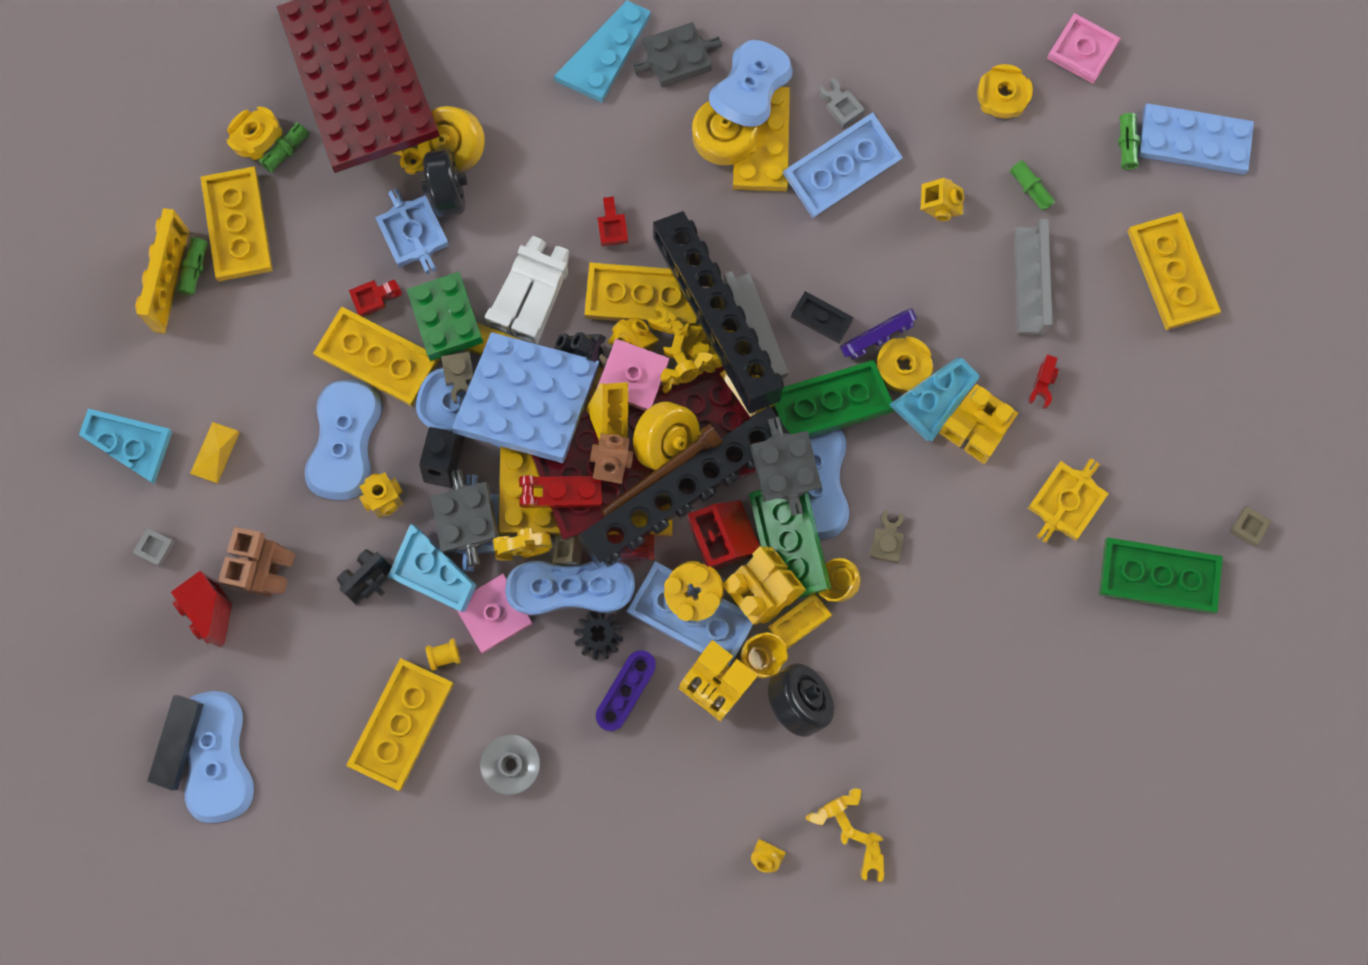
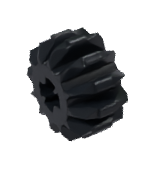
(609, 634)

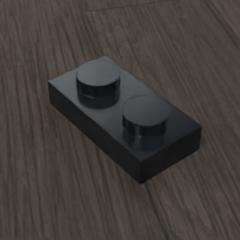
(822, 317)

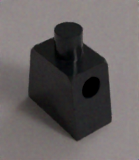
(440, 454)

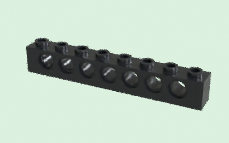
(754, 392)
(595, 537)

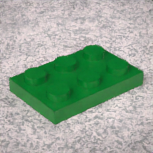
(444, 316)

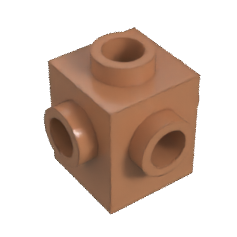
(611, 458)

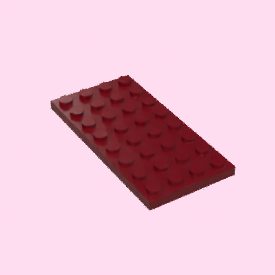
(357, 78)
(705, 396)

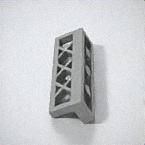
(1033, 279)
(747, 297)

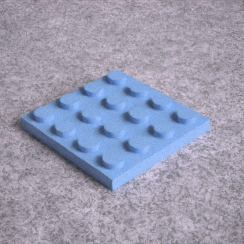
(526, 397)

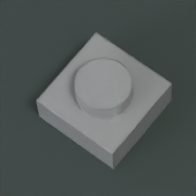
(154, 547)

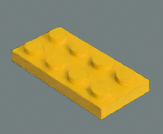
(769, 157)
(236, 224)
(163, 271)
(1173, 271)
(633, 291)
(375, 356)
(400, 724)

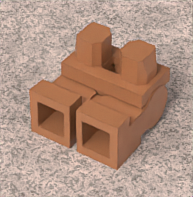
(257, 563)

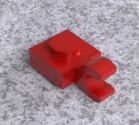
(612, 226)
(370, 297)
(1046, 375)

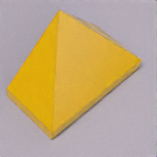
(610, 409)
(214, 452)

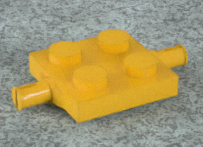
(1068, 500)

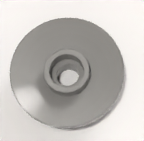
(499, 753)

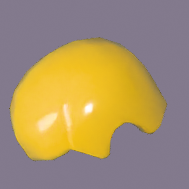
(843, 580)
(764, 654)

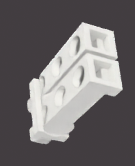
(529, 291)

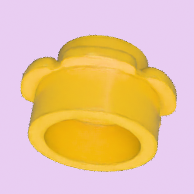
(406, 158)

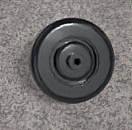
(444, 183)
(800, 700)

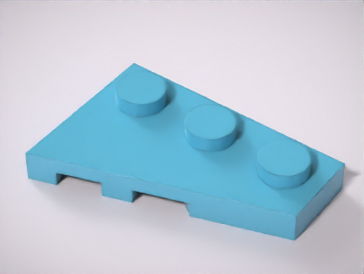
(936, 398)
(129, 441)
(430, 571)

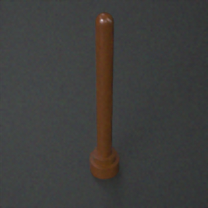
(707, 439)

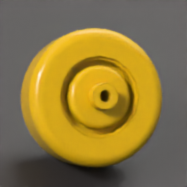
(458, 132)
(721, 139)
(663, 433)

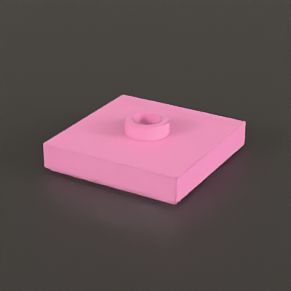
(1083, 48)
(638, 368)
(491, 617)

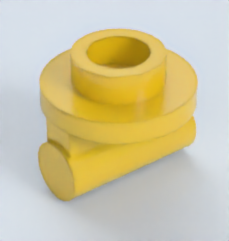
(767, 857)

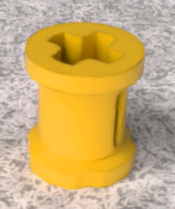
(443, 654)

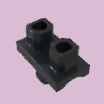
(581, 345)
(366, 579)

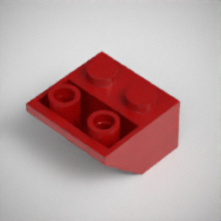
(723, 534)
(205, 607)

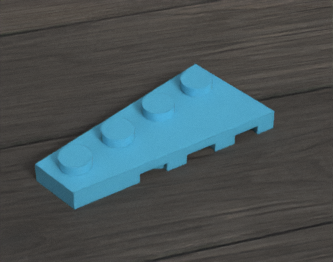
(604, 54)

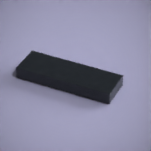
(175, 742)

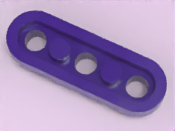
(879, 334)
(629, 677)

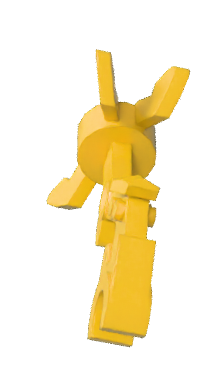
(686, 369)
(872, 857)

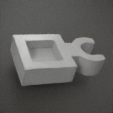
(842, 107)

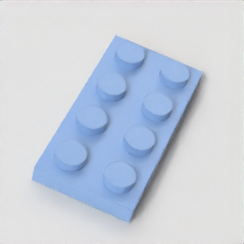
(1195, 139)
(842, 165)
(725, 627)

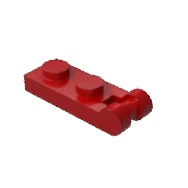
(560, 492)

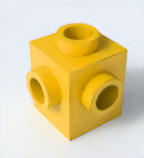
(942, 199)
(635, 333)
(386, 502)

